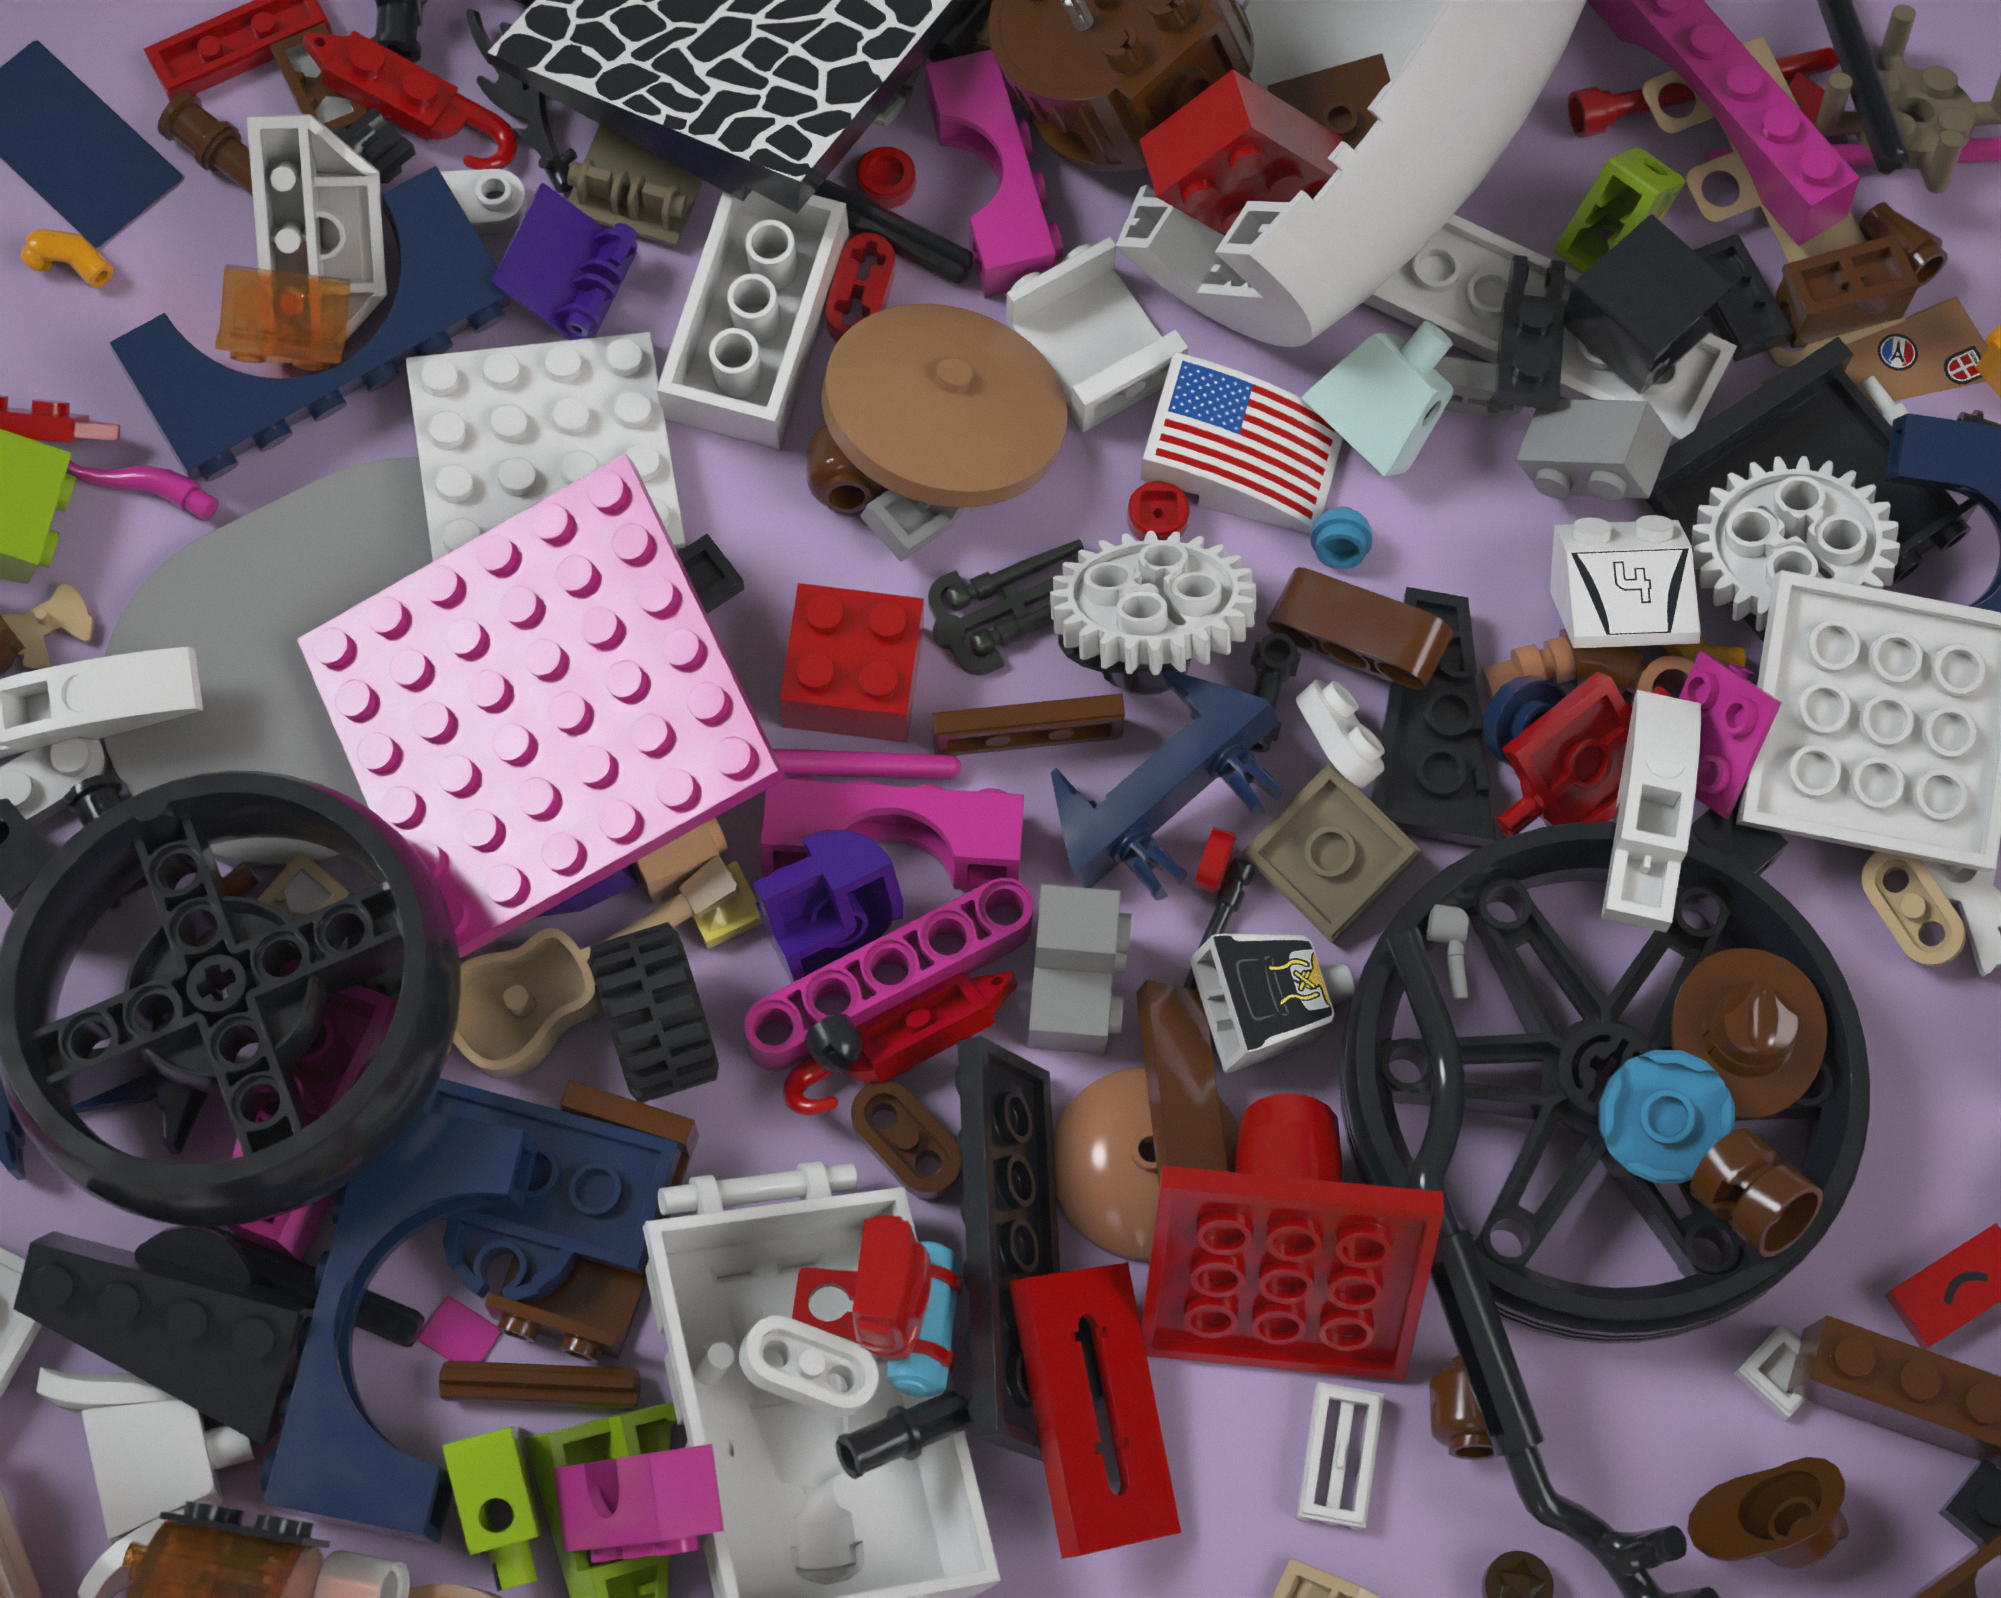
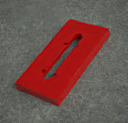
(1083, 1505)

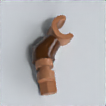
(1564, 663)

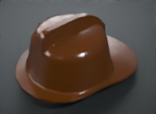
(1776, 1513)

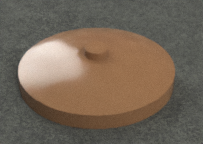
(944, 405)

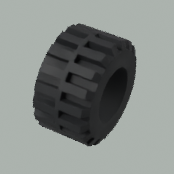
(654, 1012)

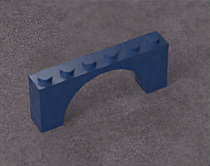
(219, 413)
(330, 1451)

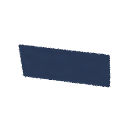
(75, 147)

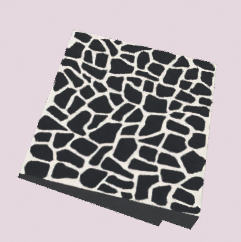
(729, 87)

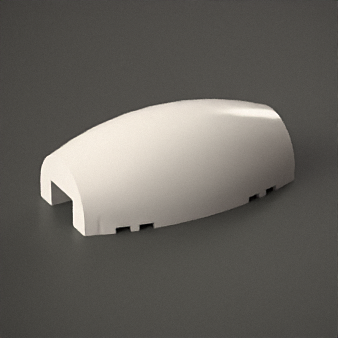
(1452, 106)

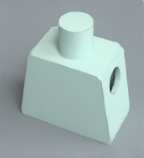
(1386, 396)

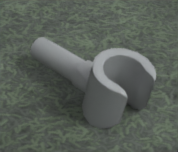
(1451, 926)

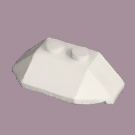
(317, 209)

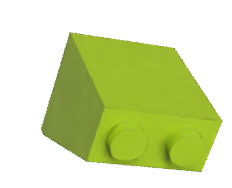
(30, 491)

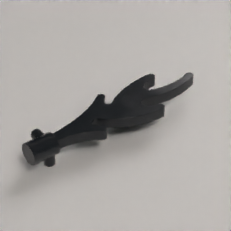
(524, 102)

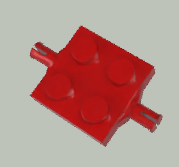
(1571, 758)

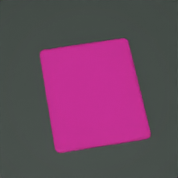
(459, 1332)

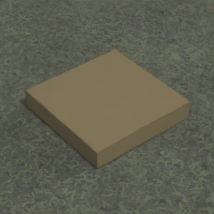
(1331, 852)

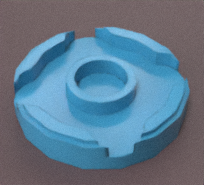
(1664, 1114)

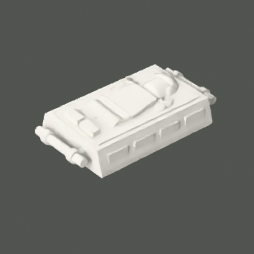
(784, 1499)

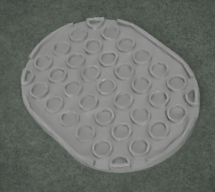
(242, 606)

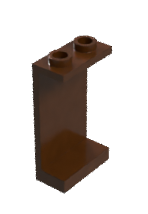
(596, 1301)

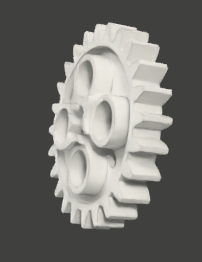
(1796, 527)
(1153, 602)

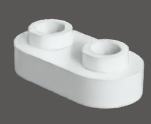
(487, 214)
(1342, 737)
(807, 1360)

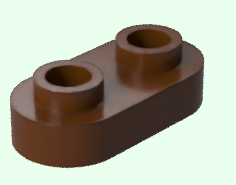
(908, 1140)

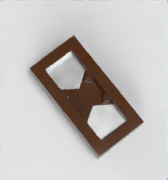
(306, 85)

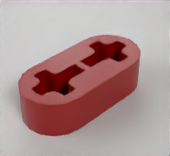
(847, 283)

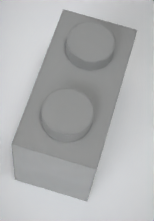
(1595, 449)

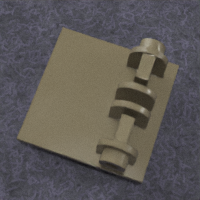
(633, 188)

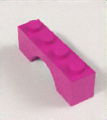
(975, 113)
(967, 831)

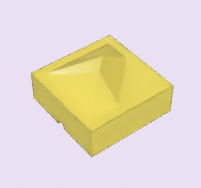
(731, 917)

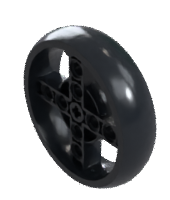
(165, 838)

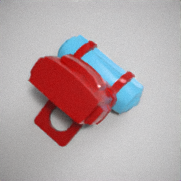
(900, 1304)

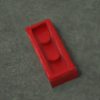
(229, 44)

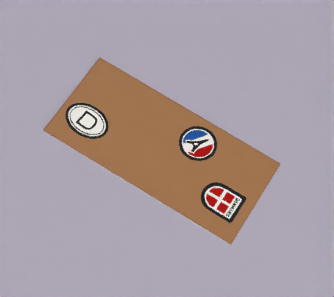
(1921, 355)

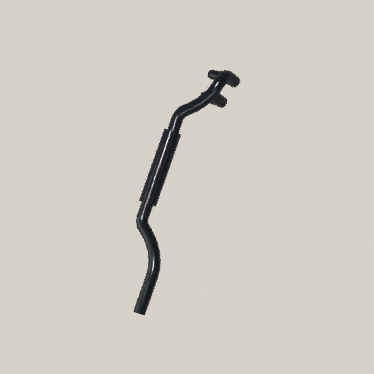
(1478, 1325)

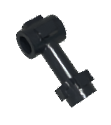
(1274, 663)

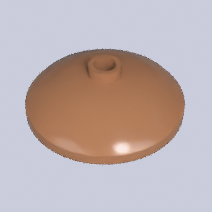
(1098, 1169)

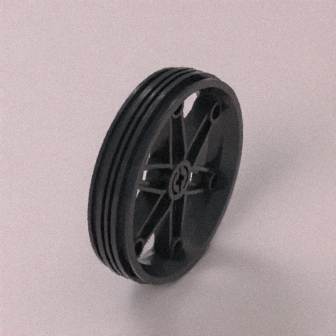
(1729, 899)

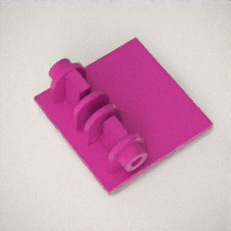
(1732, 731)

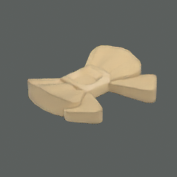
(63, 611)

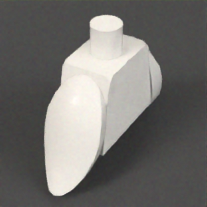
(145, 1459)

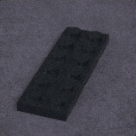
(1008, 1227)

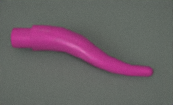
(166, 483)

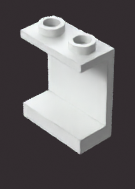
(1092, 333)

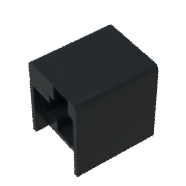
(1644, 304)

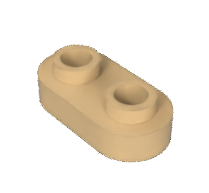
(1913, 908)

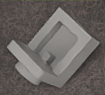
(907, 523)

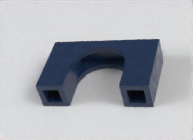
(1956, 459)

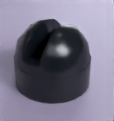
(834, 1042)

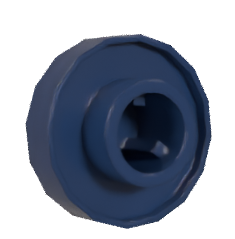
(1515, 709)

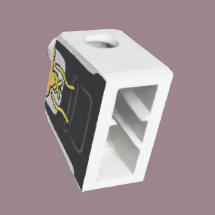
(1265, 994)

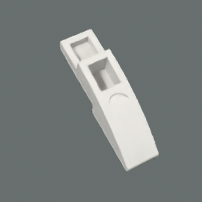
(97, 697)
(1653, 811)

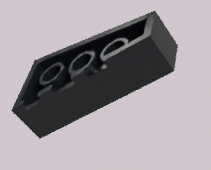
(177, 1327)

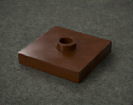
(1338, 96)

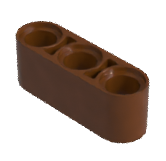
(1360, 628)

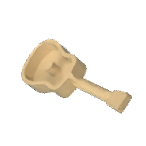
(529, 996)

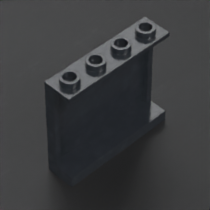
(1816, 415)

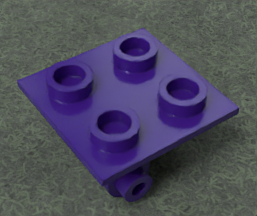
(565, 265)

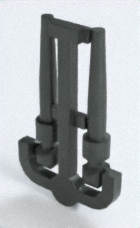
(950, 629)

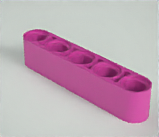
(906, 947)

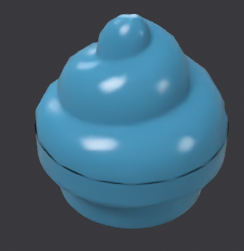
(1341, 538)

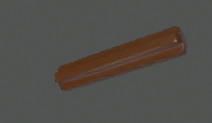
(539, 1384)

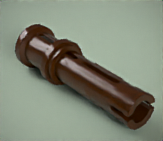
(213, 142)

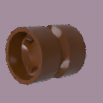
(1764, 1199)

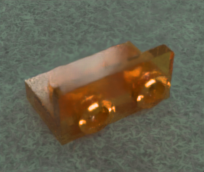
(283, 316)

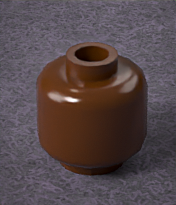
(835, 478)
(1456, 1416)

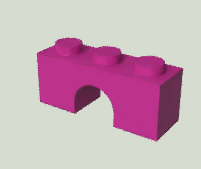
(639, 1504)

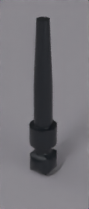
(1227, 901)

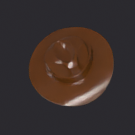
(1754, 1026)

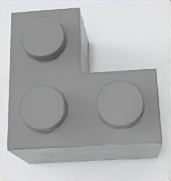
(1075, 958)

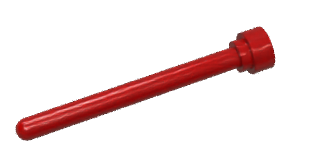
(1595, 110)

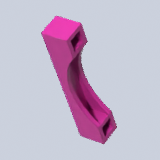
(1789, 160)

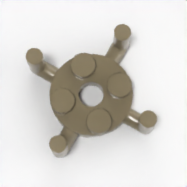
(1926, 93)

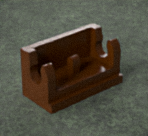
(1847, 290)

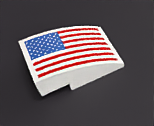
(1241, 445)

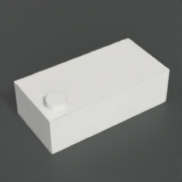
(752, 317)

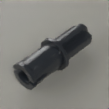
(902, 1433)

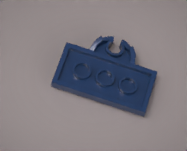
(583, 1200)

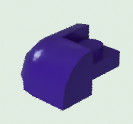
(829, 901)

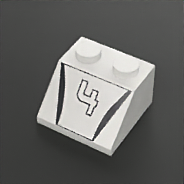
(1625, 583)

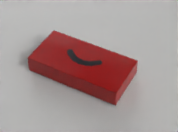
(1951, 1289)

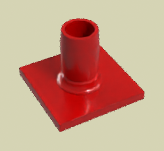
(1287, 1256)

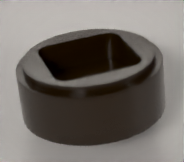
(1517, 1576)

